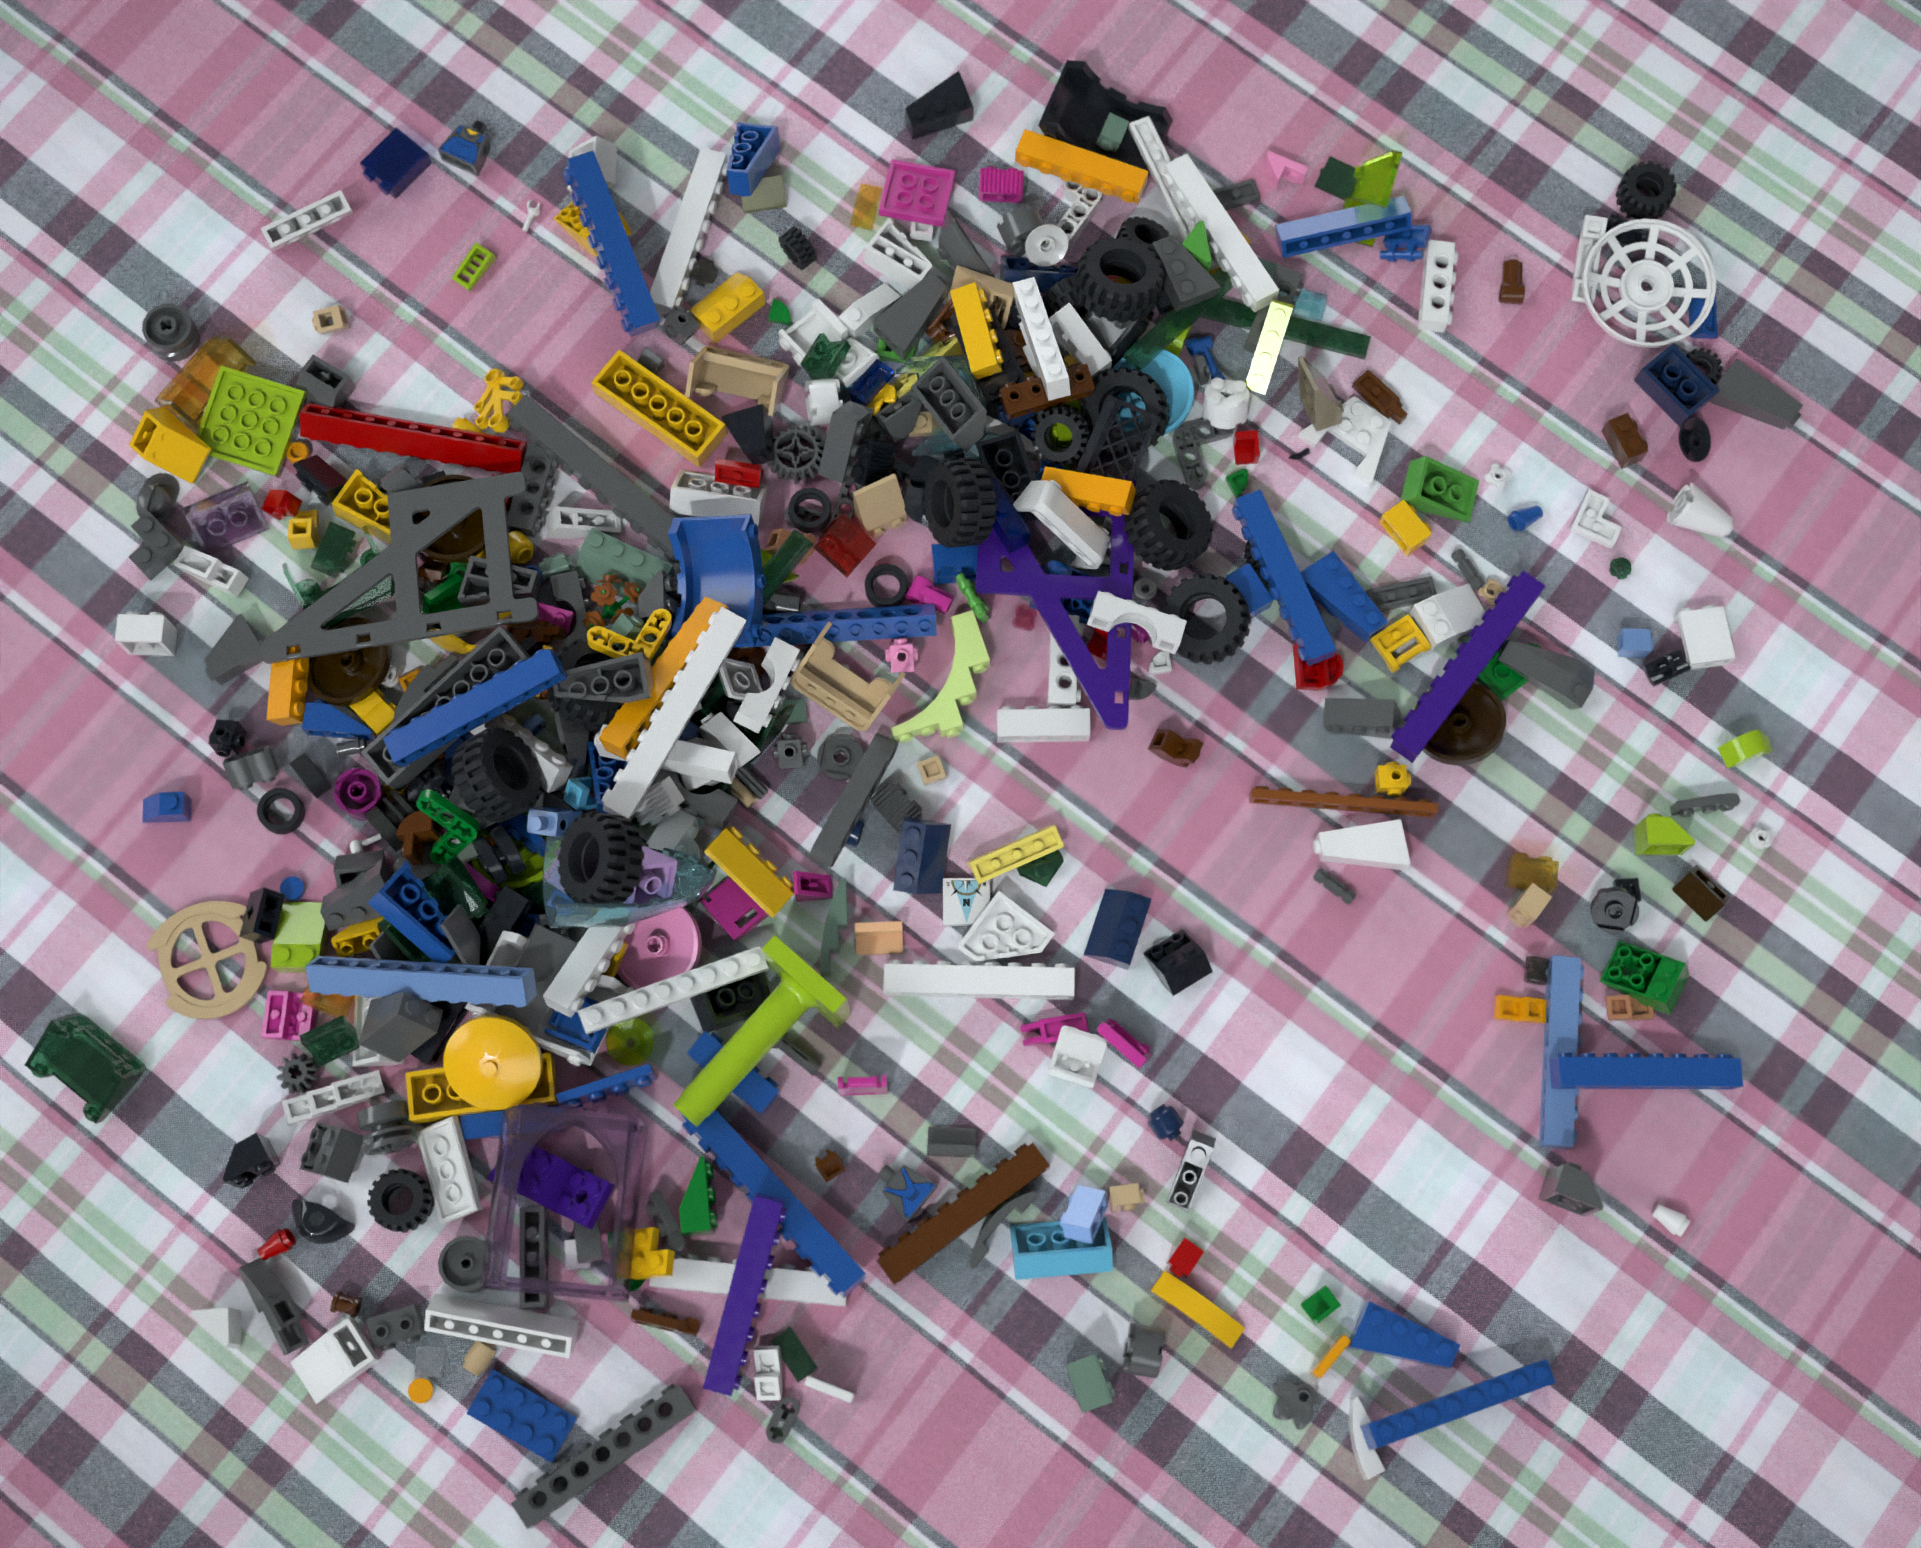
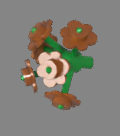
(605, 596)

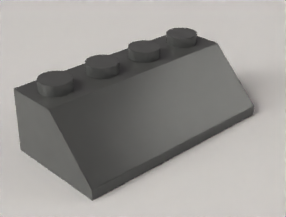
(952, 403)

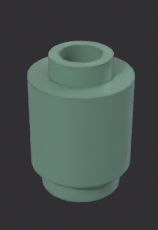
(555, 565)

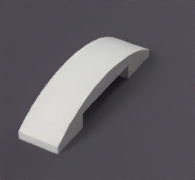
(1592, 230)

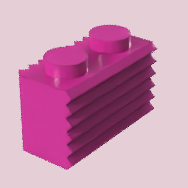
(1001, 185)

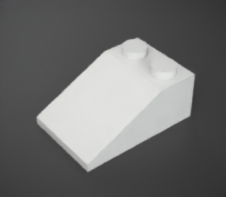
(1448, 615)

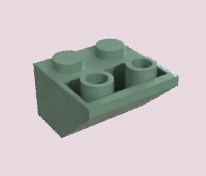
(1089, 1383)

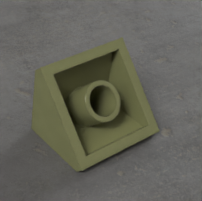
(768, 193)

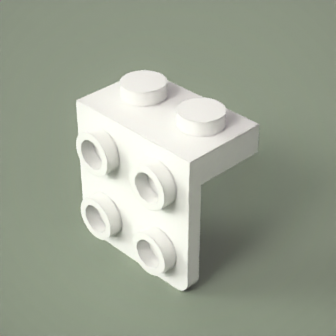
(1077, 1056)

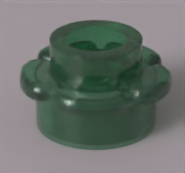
(1624, 564)

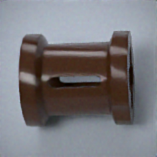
(346, 1304)

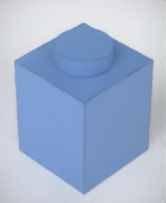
(1635, 642)

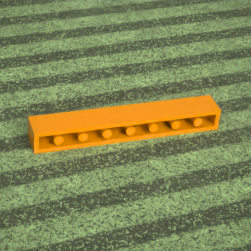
(633, 717)

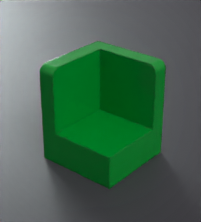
(1320, 1305)

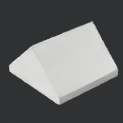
(222, 1324)

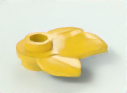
(887, 395)

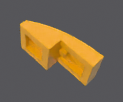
(1520, 1009)

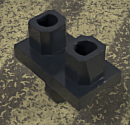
(1666, 668)

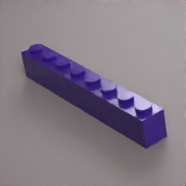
(744, 1294)

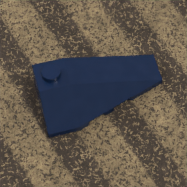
(1019, 268)

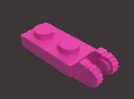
(1051, 1028)

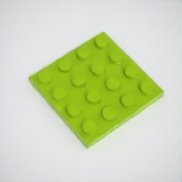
(250, 420)

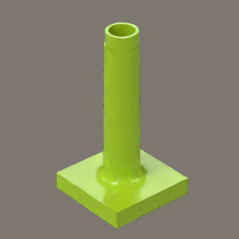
(797, 992)

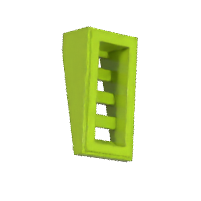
(467, 262)

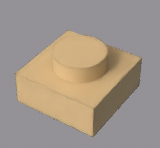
(931, 770)

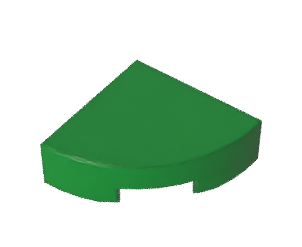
(779, 313)
(1237, 482)

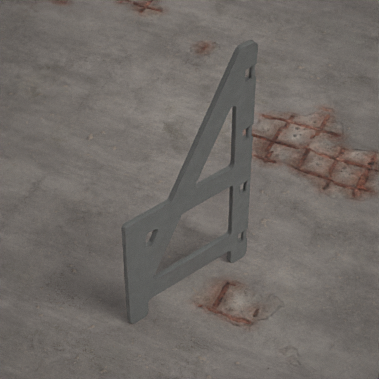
(447, 508)

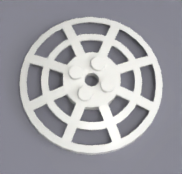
(1656, 275)

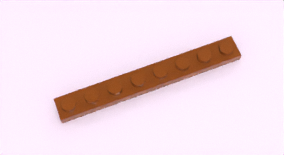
(1352, 802)

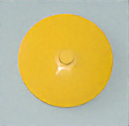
(493, 1062)

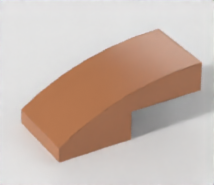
(1627, 1009)

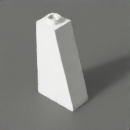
(1365, 845)

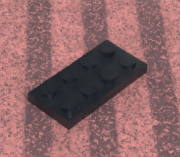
(1010, 371)

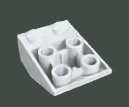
(335, 1360)

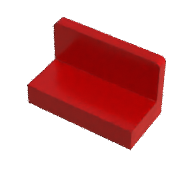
(738, 473)

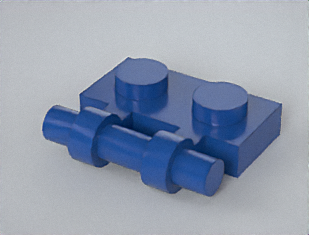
(1410, 239)

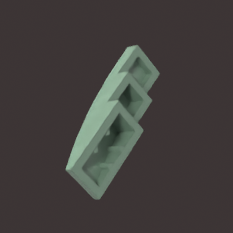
(836, 920)

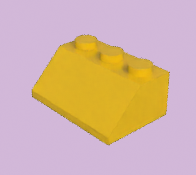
(728, 306)

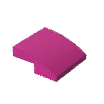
(286, 1017)

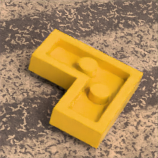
(648, 1261)

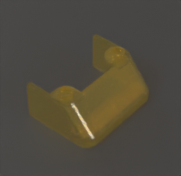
(193, 384)

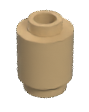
(479, 1357)

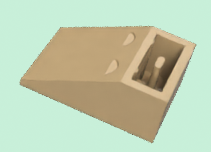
(998, 292)

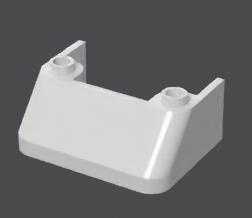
(1066, 522)

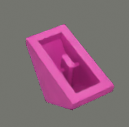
(812, 886)

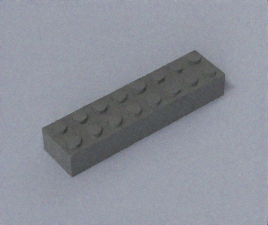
(491, 656)

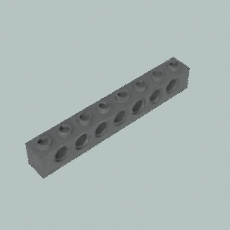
(525, 1503)

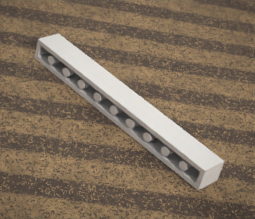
(674, 714)
(599, 945)

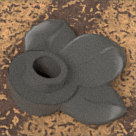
(1290, 1404)

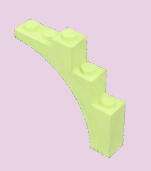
(959, 688)

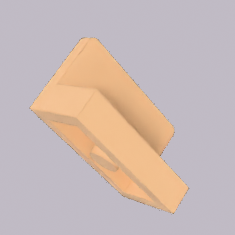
(879, 938)

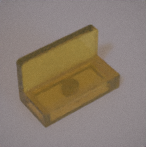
(332, 1005)

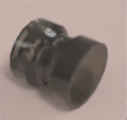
(1536, 970)

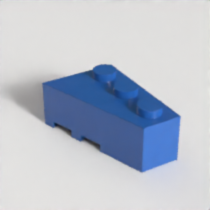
(952, 561)

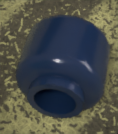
(1165, 1122)

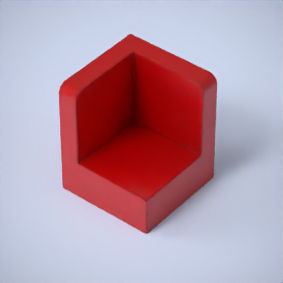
(1246, 447)
(1098, 644)

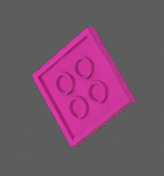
(916, 192)

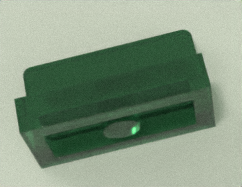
(795, 1354)

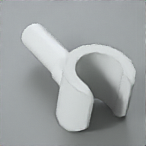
(532, 212)
(356, 846)

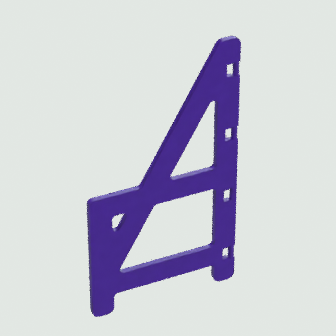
(1046, 593)

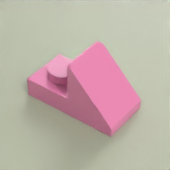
(1279, 167)

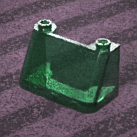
(449, 886)
(87, 1063)

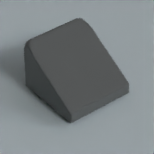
(651, 361)

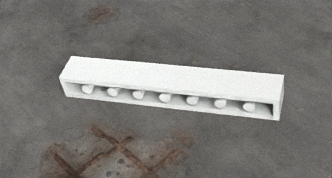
(688, 230)
(1222, 233)
(979, 981)
(716, 1277)

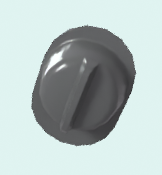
(158, 496)

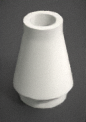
(1672, 1220)

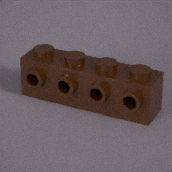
(1031, 396)

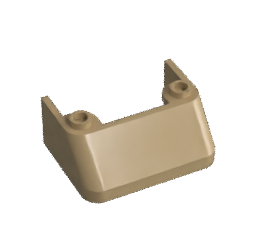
(738, 375)
(839, 688)

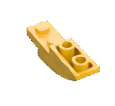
(356, 937)

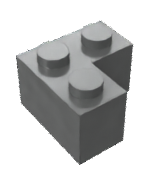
(159, 546)

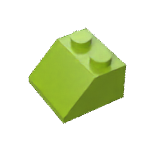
(1661, 836)

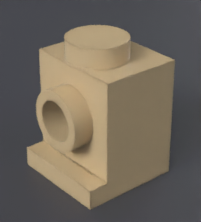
(322, 316)
(1125, 1196)

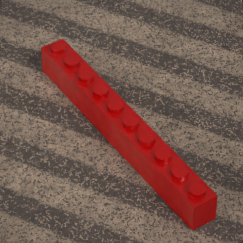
(412, 438)

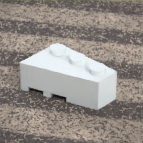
(896, 257)
(1076, 339)

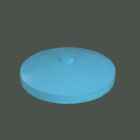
(1173, 379)

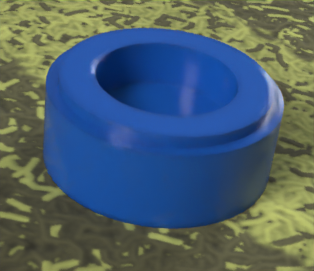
(292, 888)

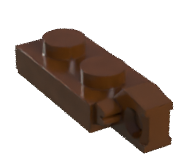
(1380, 396)
(540, 631)
(666, 1322)

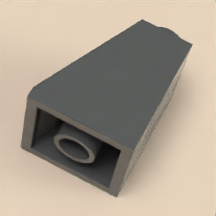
(399, 1025)

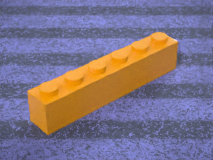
(1081, 166)

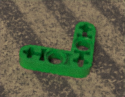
(455, 829)

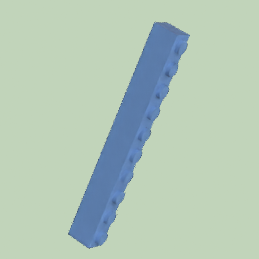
(423, 980)

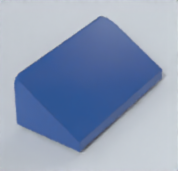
(1708, 328)

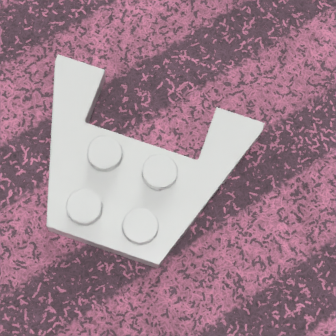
(1360, 429)

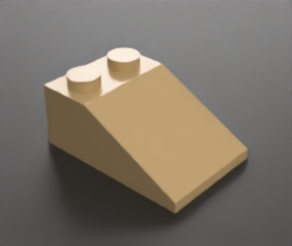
(880, 507)

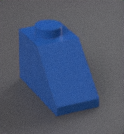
(167, 808)

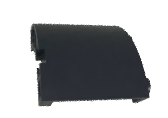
(1082, 106)

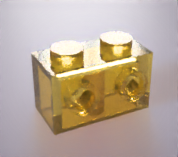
(1525, 870)

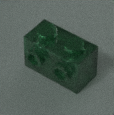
(333, 550)

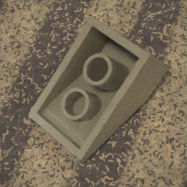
(1318, 397)

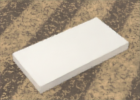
(449, 1170)

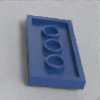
(616, 1084)
(522, 1415)

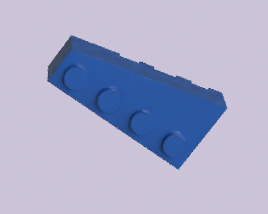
(1343, 596)
(414, 913)
(1394, 1336)

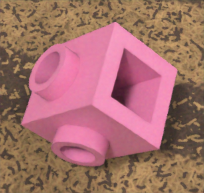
(903, 663)

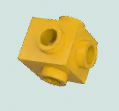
(1392, 779)

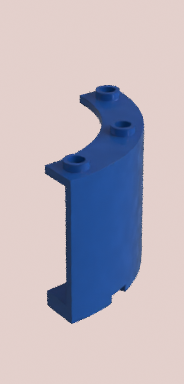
(723, 563)

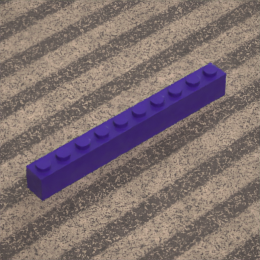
(1467, 666)

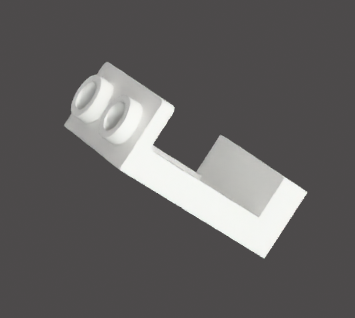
(804, 332)
(1705, 637)

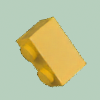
(1405, 527)

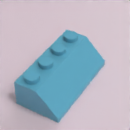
(1044, 1251)

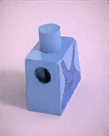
(547, 820)

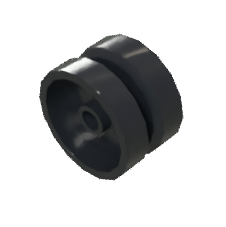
(495, 857)

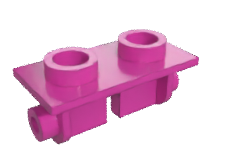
(556, 615)

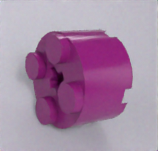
(347, 790)

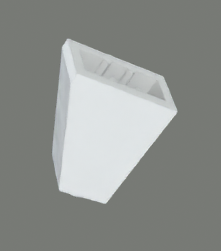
(724, 735)

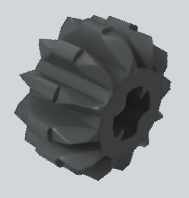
(297, 1083)

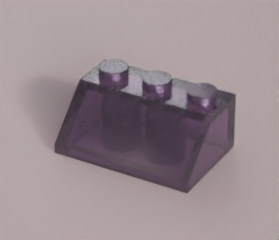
(226, 518)

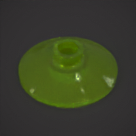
(618, 1036)

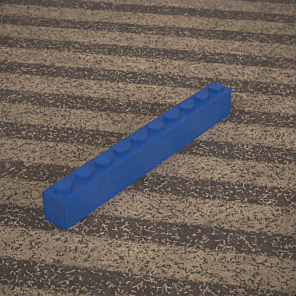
(800, 1225)

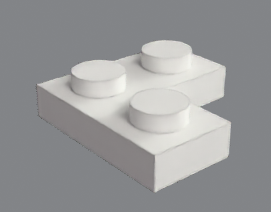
(1591, 525)

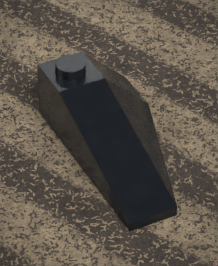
(1008, 463)

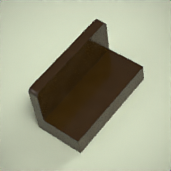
(1701, 893)

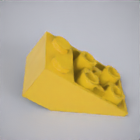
(570, 222)
(169, 444)

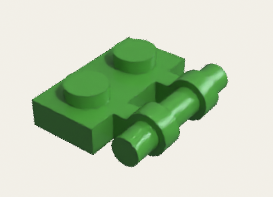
(975, 602)

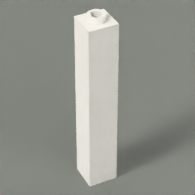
(692, 760)

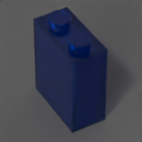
(395, 163)

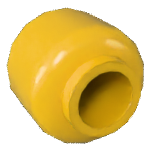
(520, 547)

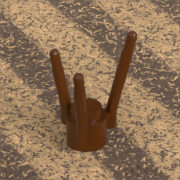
(937, 330)

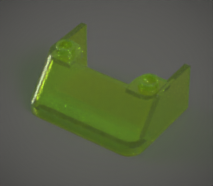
(1374, 183)

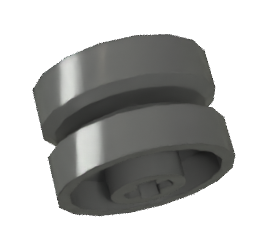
(171, 332)
(453, 1259)

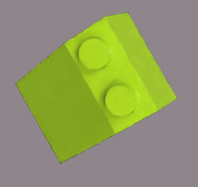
(299, 937)

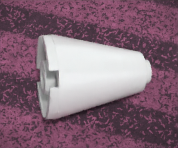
(1699, 513)

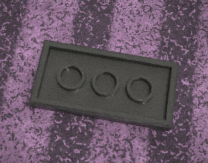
(546, 954)

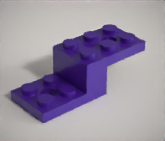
(561, 1187)

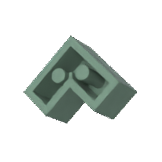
(631, 627)

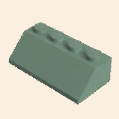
(606, 555)

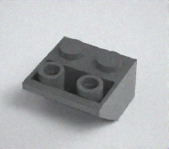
(324, 383)
(659, 594)
(331, 1152)

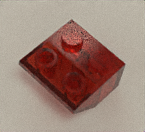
(844, 544)

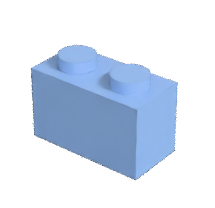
(1084, 1214)

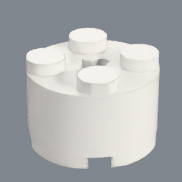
(822, 400)
(1226, 403)

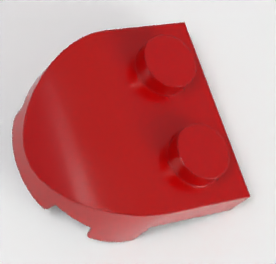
(1319, 675)

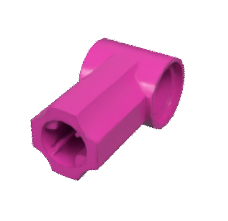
(924, 592)

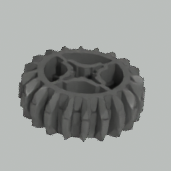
(805, 454)

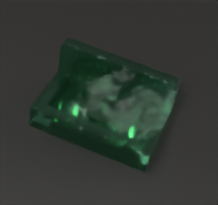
(824, 357)
(330, 1040)

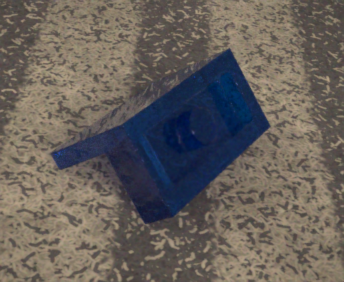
(871, 382)

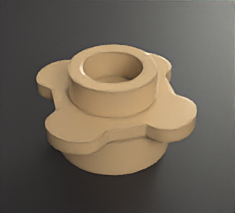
(1493, 585)

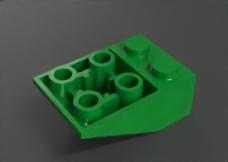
(1646, 976)
(696, 1207)

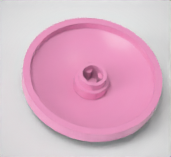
(661, 948)

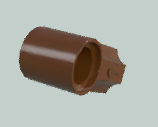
(1511, 288)

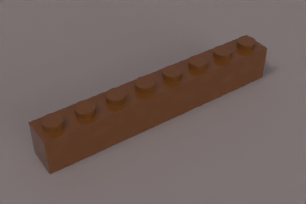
(963, 1213)

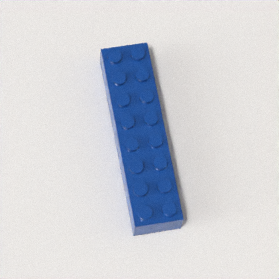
(611, 244)

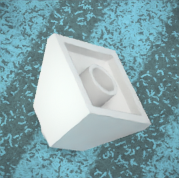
(739, 679)

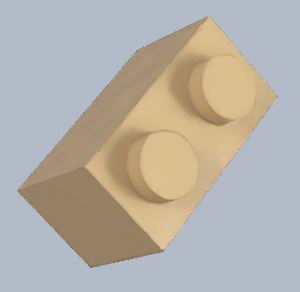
(1528, 906)

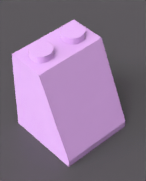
(656, 878)

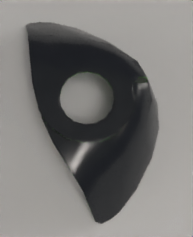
(329, 1231)

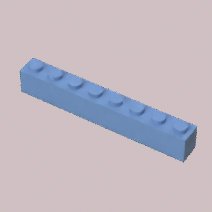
(1560, 1036)

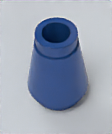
(1523, 518)

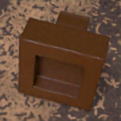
(829, 1166)

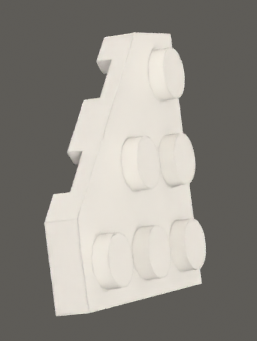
(1004, 932)

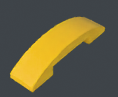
(1198, 1309)

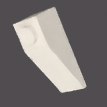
(860, 315)
(577, 522)

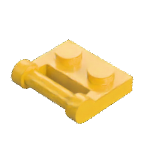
(1397, 636)

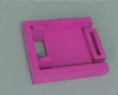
(729, 905)
(1125, 1042)
(862, 1086)

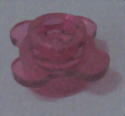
(1019, 623)

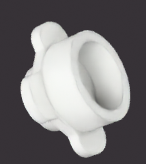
(1493, 481)

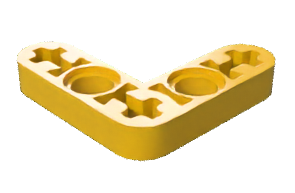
(639, 645)

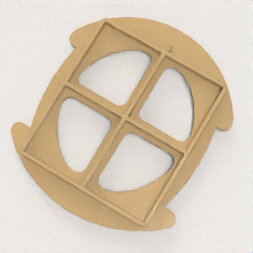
(194, 917)

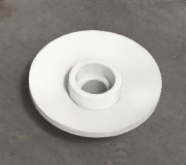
(1050, 252)

